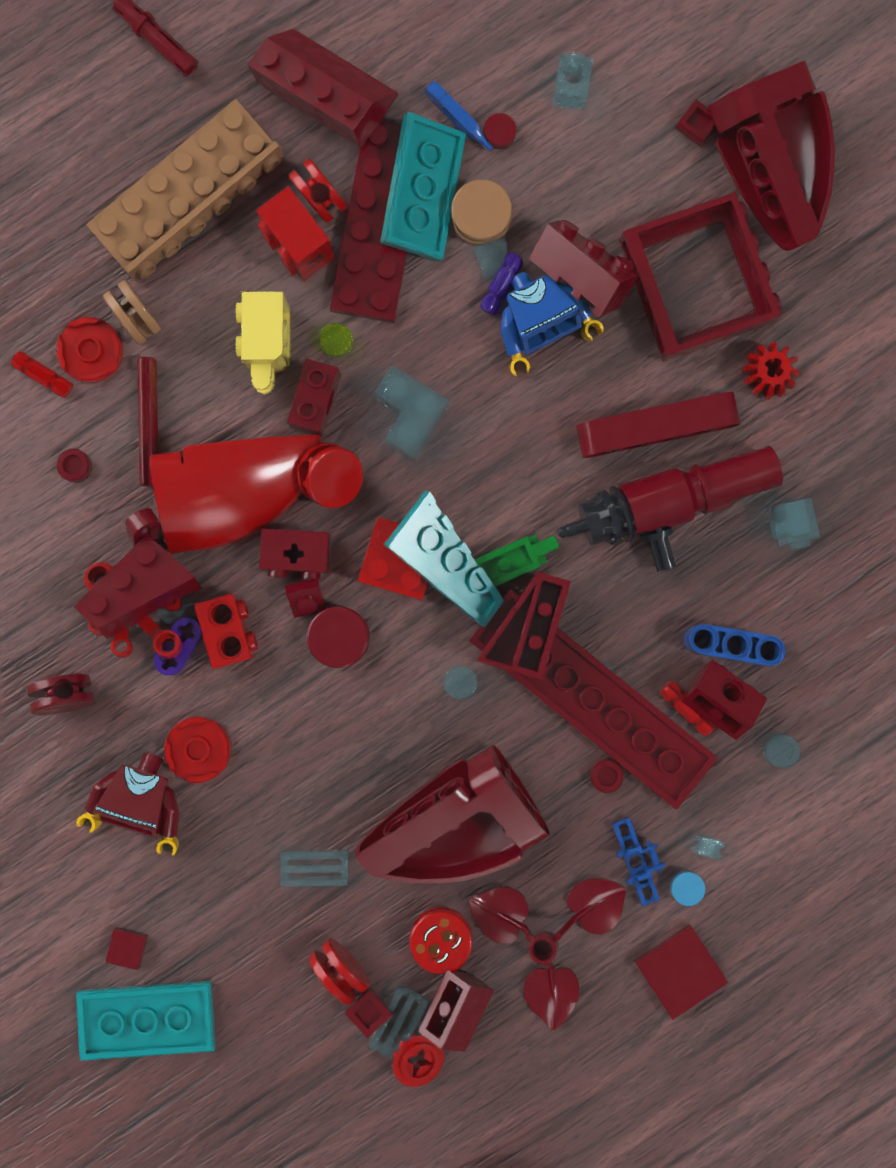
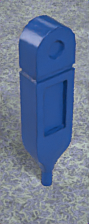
(455, 113)

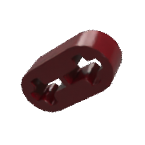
(143, 523)

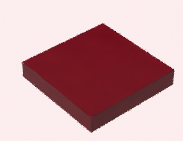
(681, 971)

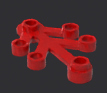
(158, 635)

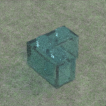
(418, 410)

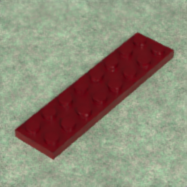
(612, 715)

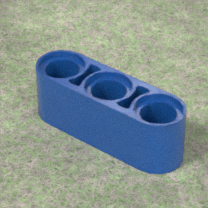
(749, 650)

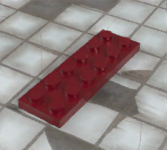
(368, 271)

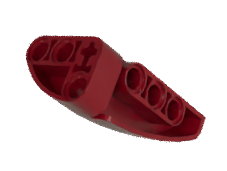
(780, 152)
(456, 825)

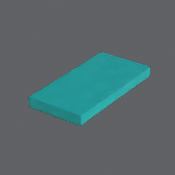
(423, 187)
(145, 1020)

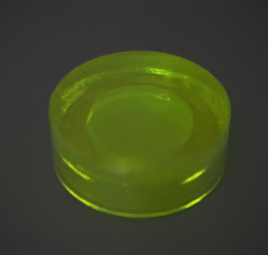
(336, 340)

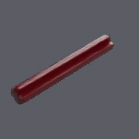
(147, 416)

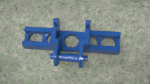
(636, 849)

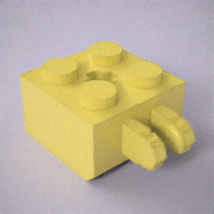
(264, 336)

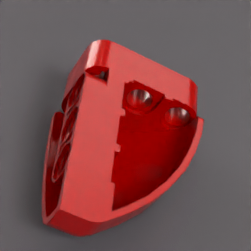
(226, 489)

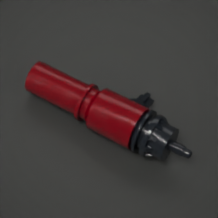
(672, 499)

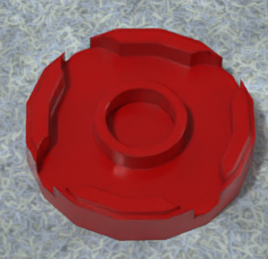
(89, 350)
(197, 749)

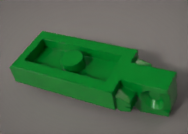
(516, 558)

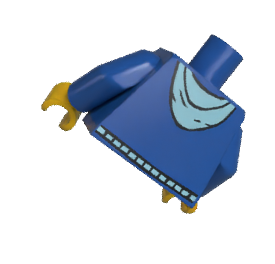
(540, 315)

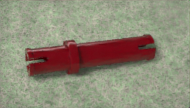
(144, 26)

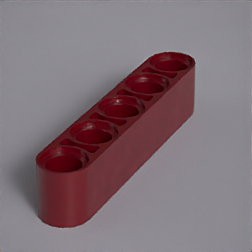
(658, 424)

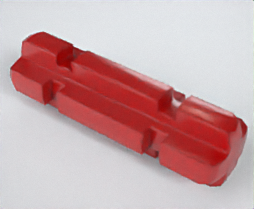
(41, 374)
(672, 692)

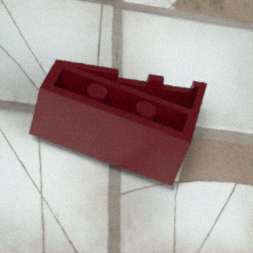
(584, 266)
(135, 588)

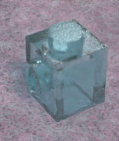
(794, 523)

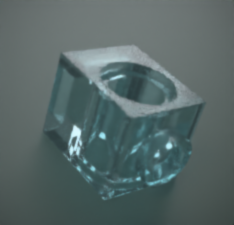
(567, 93)

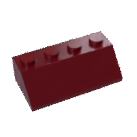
(322, 85)

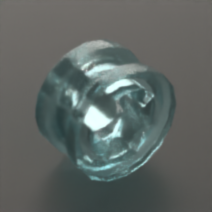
(708, 847)

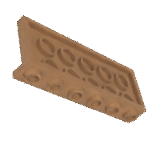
(186, 190)

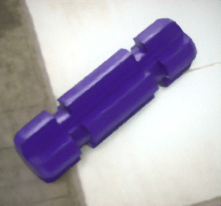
(501, 283)

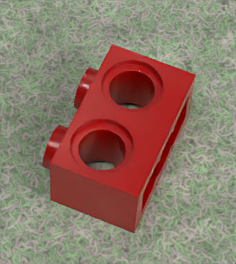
(217, 634)

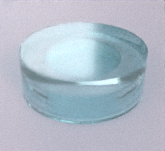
(460, 682)
(781, 750)

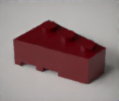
(529, 629)

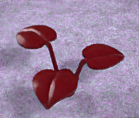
(549, 992)

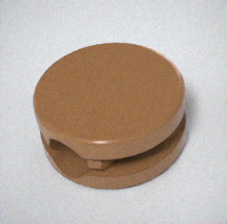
(481, 212)
(133, 313)

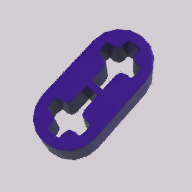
(188, 647)

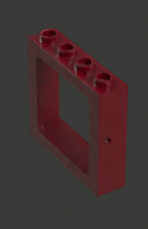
(733, 216)

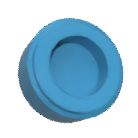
(687, 888)

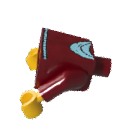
(136, 802)

